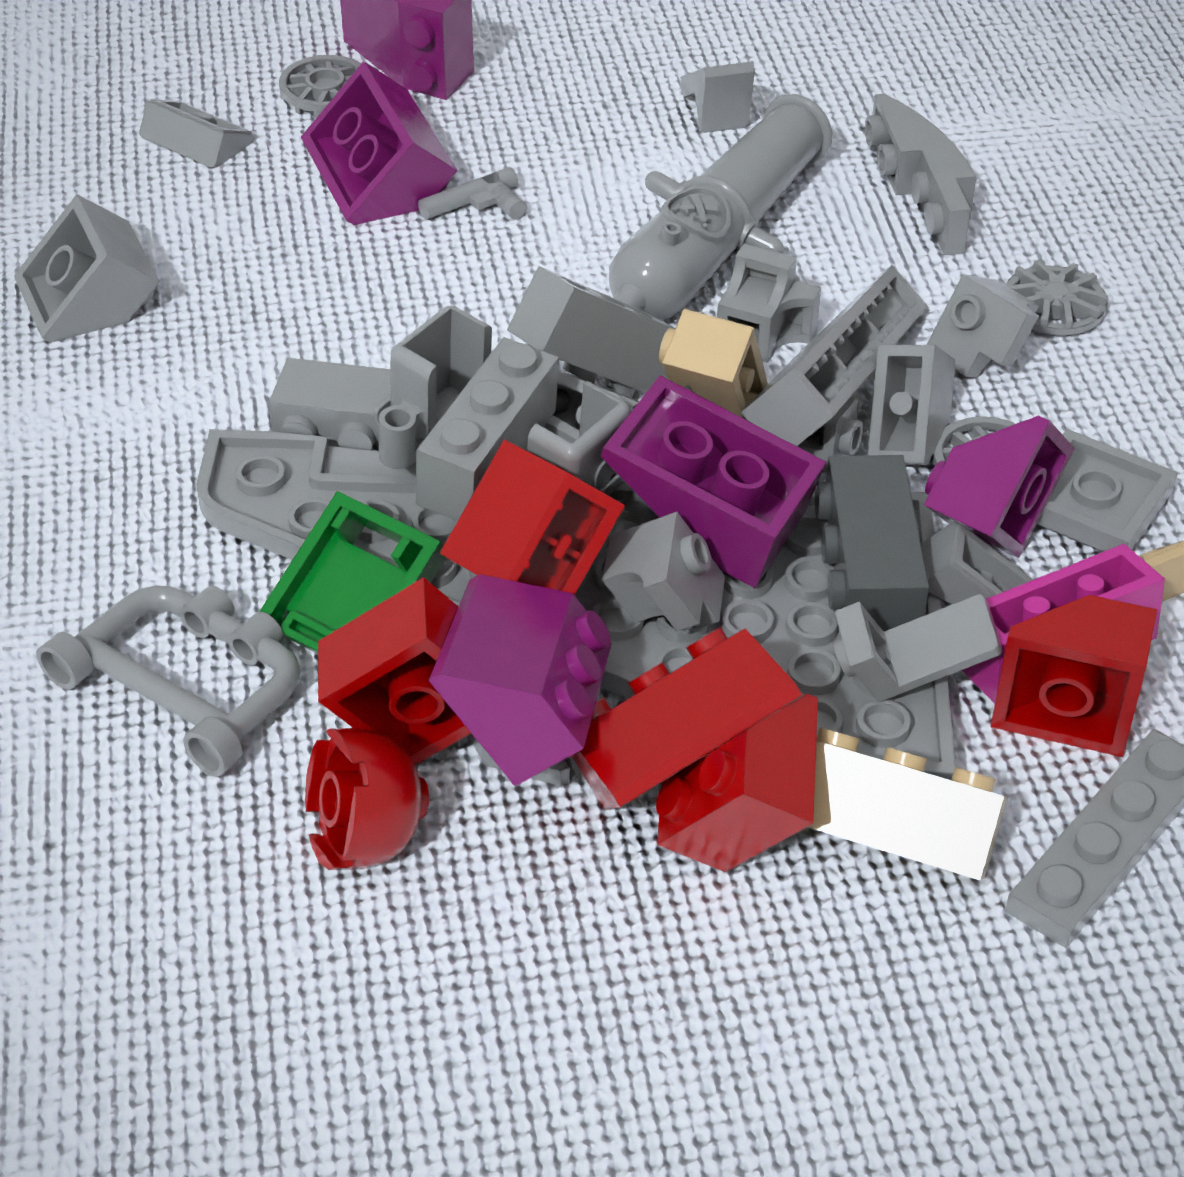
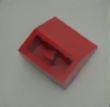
(531, 523)

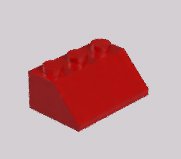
(681, 715)

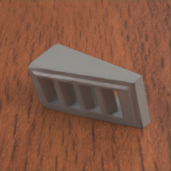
(965, 566)

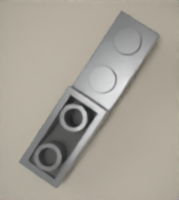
(923, 164)

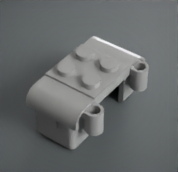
(436, 365)

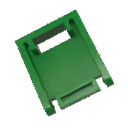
(337, 581)

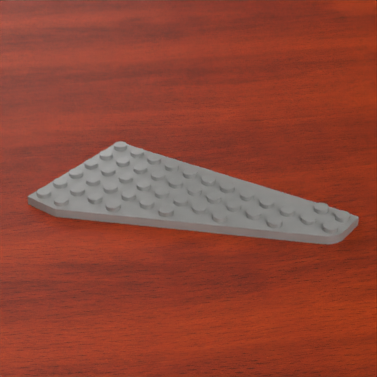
(279, 483)

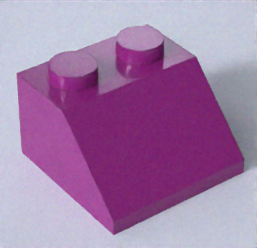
(1000, 482)

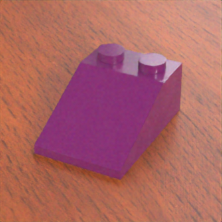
(414, 41)
(719, 474)

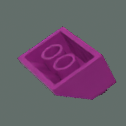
(376, 149)
(523, 672)

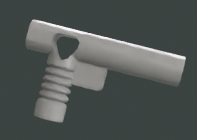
(481, 193)

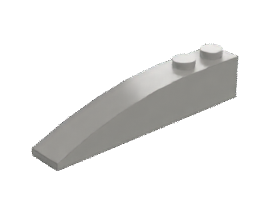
(836, 360)

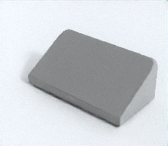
(192, 132)

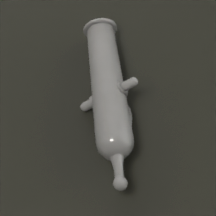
(718, 210)

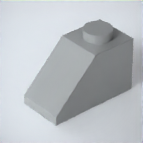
(910, 401)

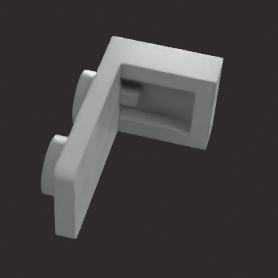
(916, 650)

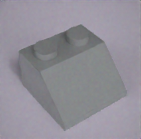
(85, 273)

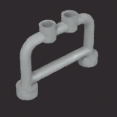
(217, 735)

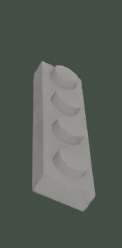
(1103, 842)

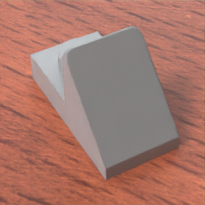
(721, 95)

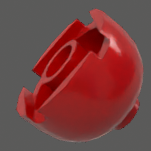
(364, 798)

